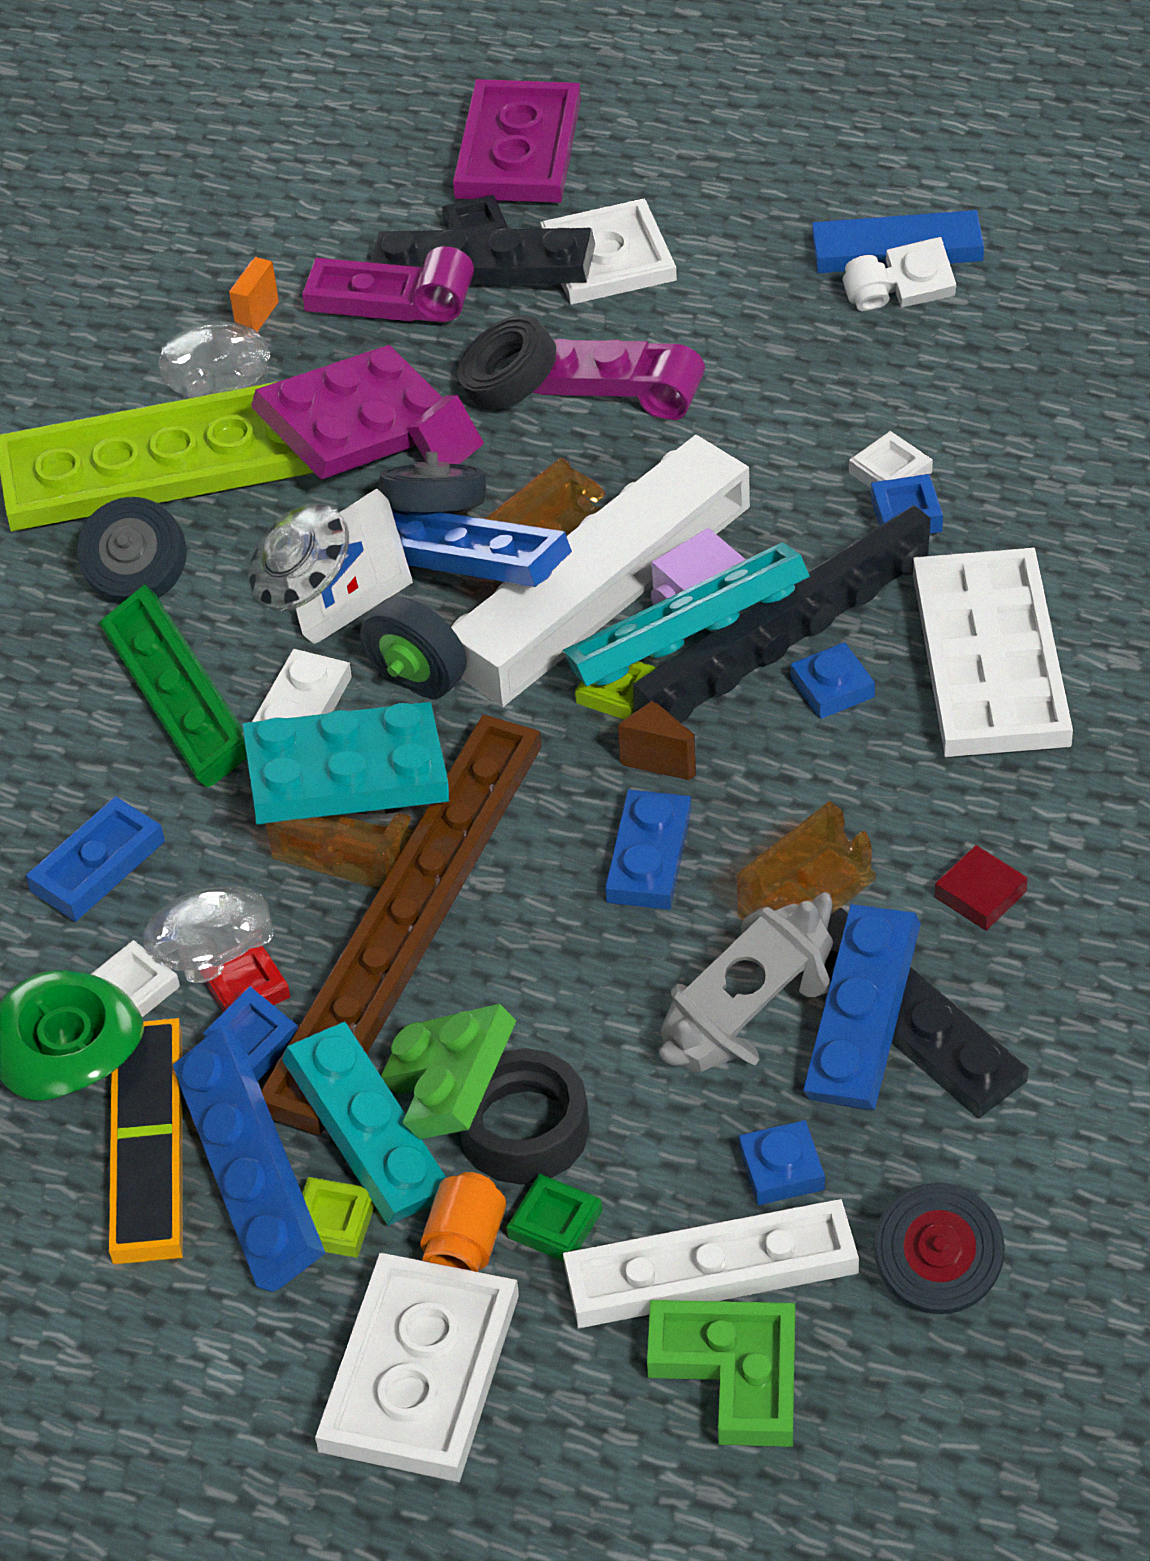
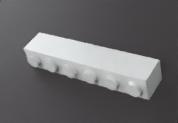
(525, 628)

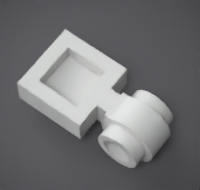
(914, 272)

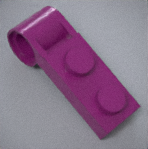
(389, 290)
(656, 373)

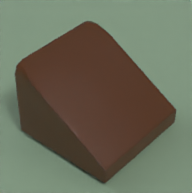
(657, 743)

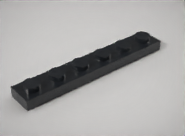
(769, 629)

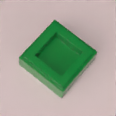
(554, 1217)

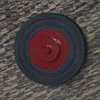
(939, 1248)

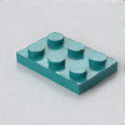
(345, 762)

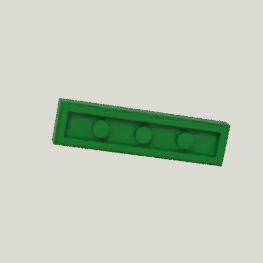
(176, 686)

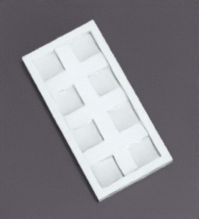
(991, 653)

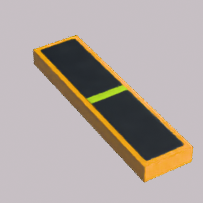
(147, 1149)

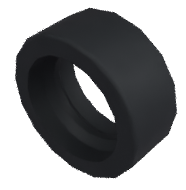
(546, 1155)

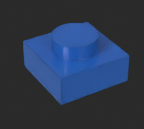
(899, 494)
(832, 680)
(261, 1028)
(781, 1162)

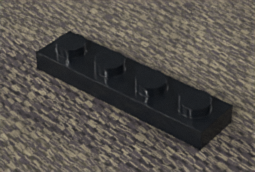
(498, 254)
(946, 1040)

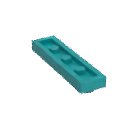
(705, 605)

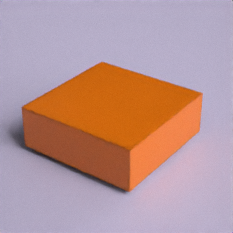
(254, 294)

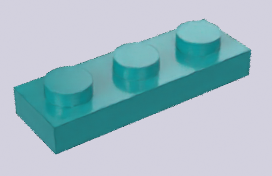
(365, 1122)

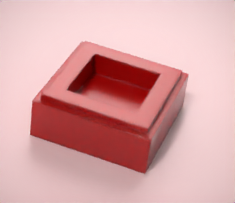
(250, 969)

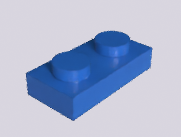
(648, 849)
(95, 858)

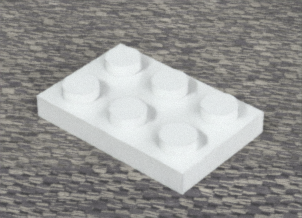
(418, 1367)

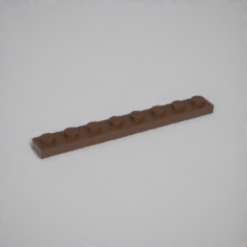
(412, 901)

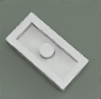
(305, 687)

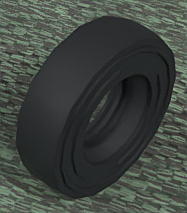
(517, 379)

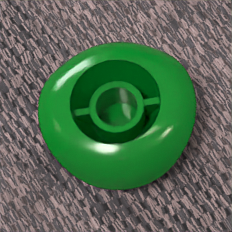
(64, 1033)

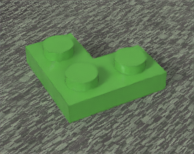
(447, 1067)
(744, 1348)

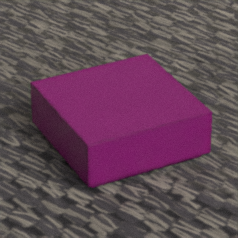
(446, 430)

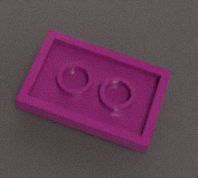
(517, 140)
(347, 410)

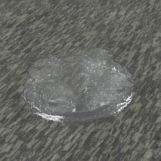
(214, 359)
(208, 930)

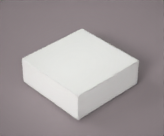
(889, 459)
(139, 977)

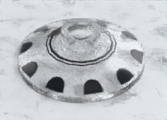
(298, 557)

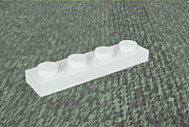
(711, 1262)

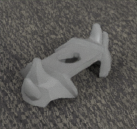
(706, 1019)

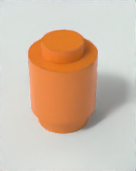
(463, 1222)

